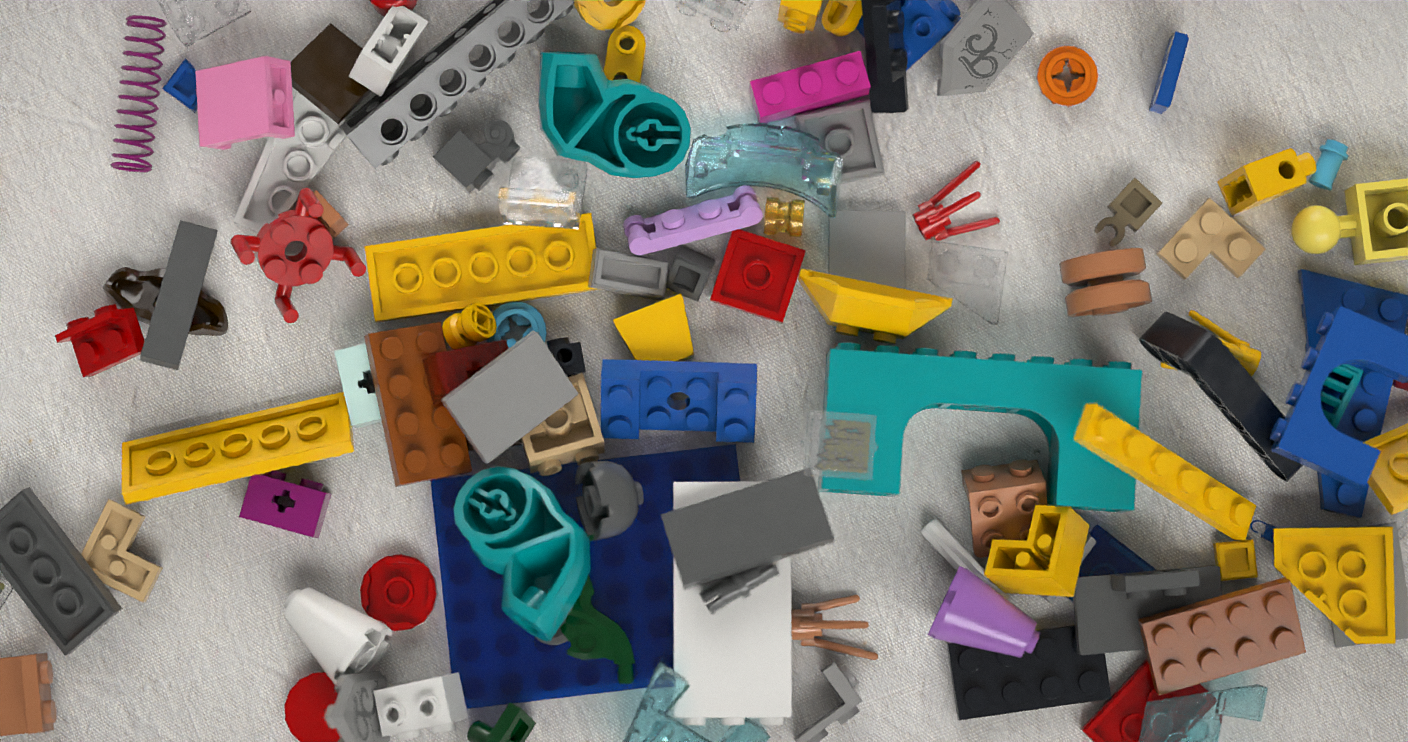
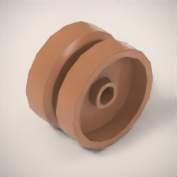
(1105, 282)

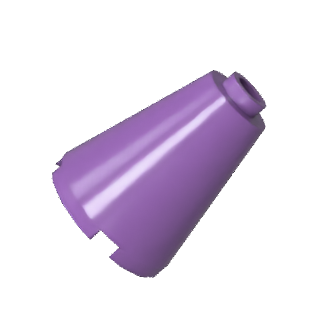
(982, 618)

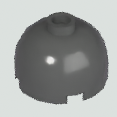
(608, 498)

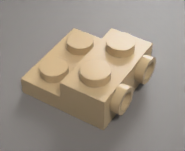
(565, 435)

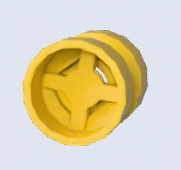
(474, 323)

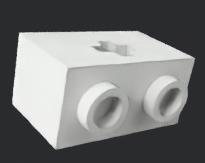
(388, 49)

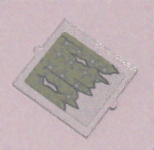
(839, 445)

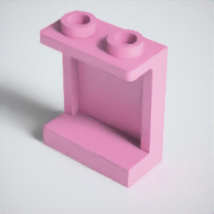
(244, 102)

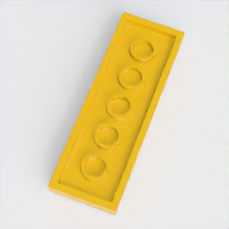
(480, 267)
(236, 448)

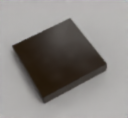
(323, 74)

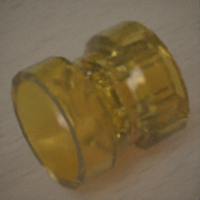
(783, 217)

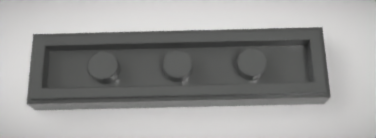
(178, 295)

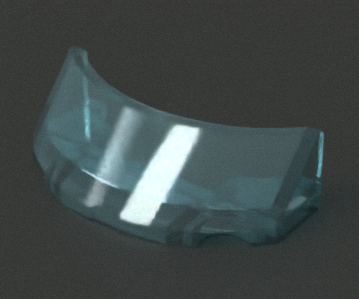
(765, 158)

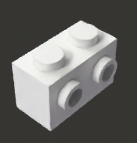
(421, 705)

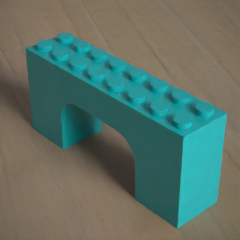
(1047, 393)

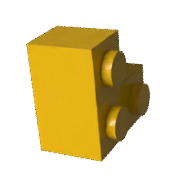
(1047, 560)

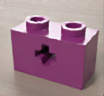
(263, 507)

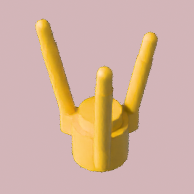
(1246, 355)

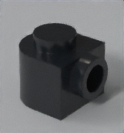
(567, 355)

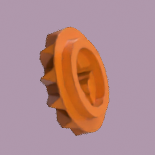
(1078, 63)

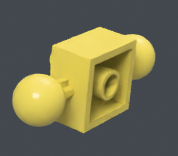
(1373, 221)

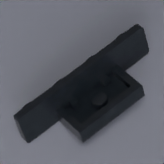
(885, 55)

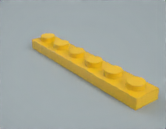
(1164, 471)

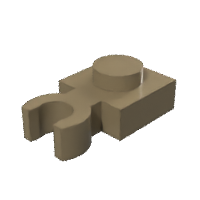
(1131, 209)

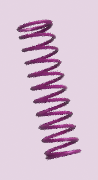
(140, 128)

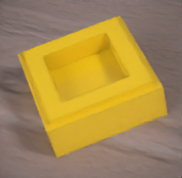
(1236, 559)

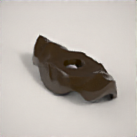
(141, 289)

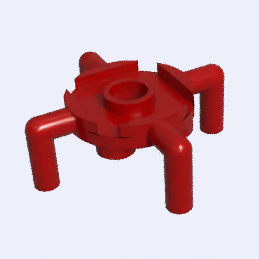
(303, 267)

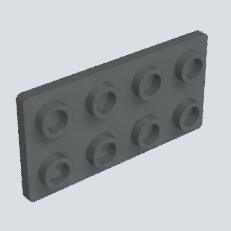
(1111, 604)

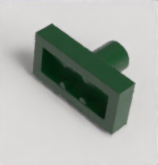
(512, 726)

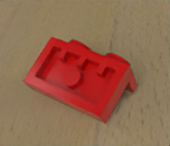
(104, 339)

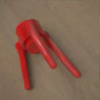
(933, 219)

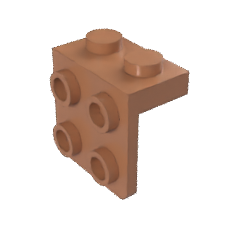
(1002, 501)
(26, 695)

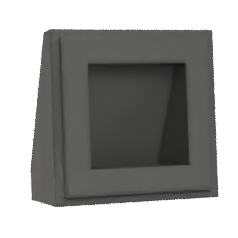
(689, 273)

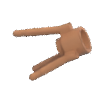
(808, 624)

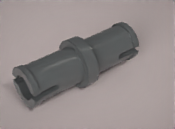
(737, 586)

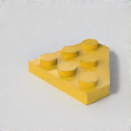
(1344, 575)

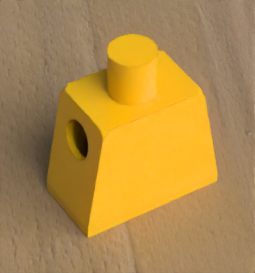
(1266, 179)
(657, 331)

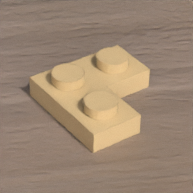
(1213, 233)
(110, 555)

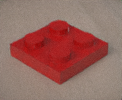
(757, 275)

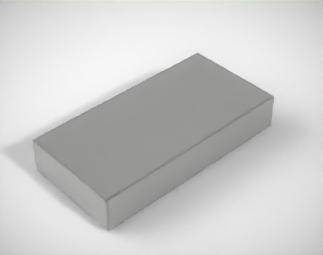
(628, 274)

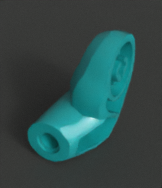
(608, 122)
(528, 540)

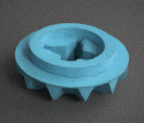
(523, 315)

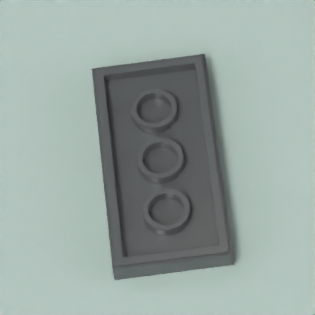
(747, 528)
(51, 574)

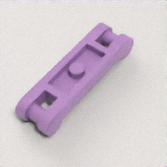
(693, 222)

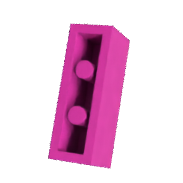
(809, 87)

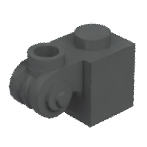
(471, 162)

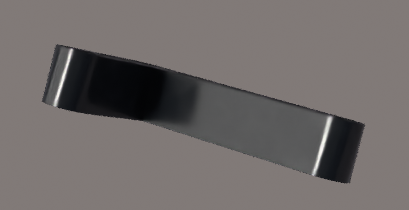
(1223, 381)

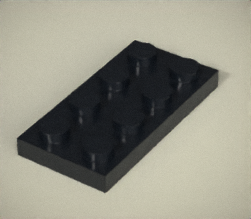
(1048, 677)

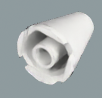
(335, 633)

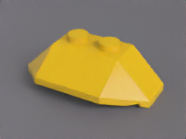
(870, 307)

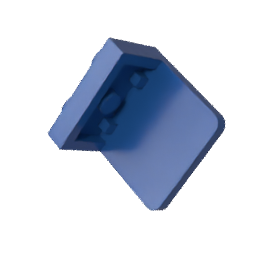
(924, 25)

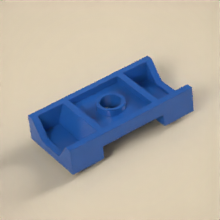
(717, 401)

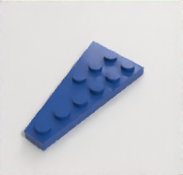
(1369, 402)

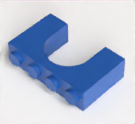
(1305, 431)

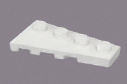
(289, 164)

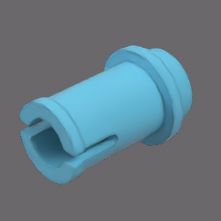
(1328, 164)

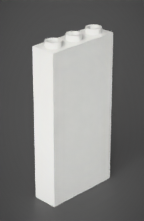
(740, 654)

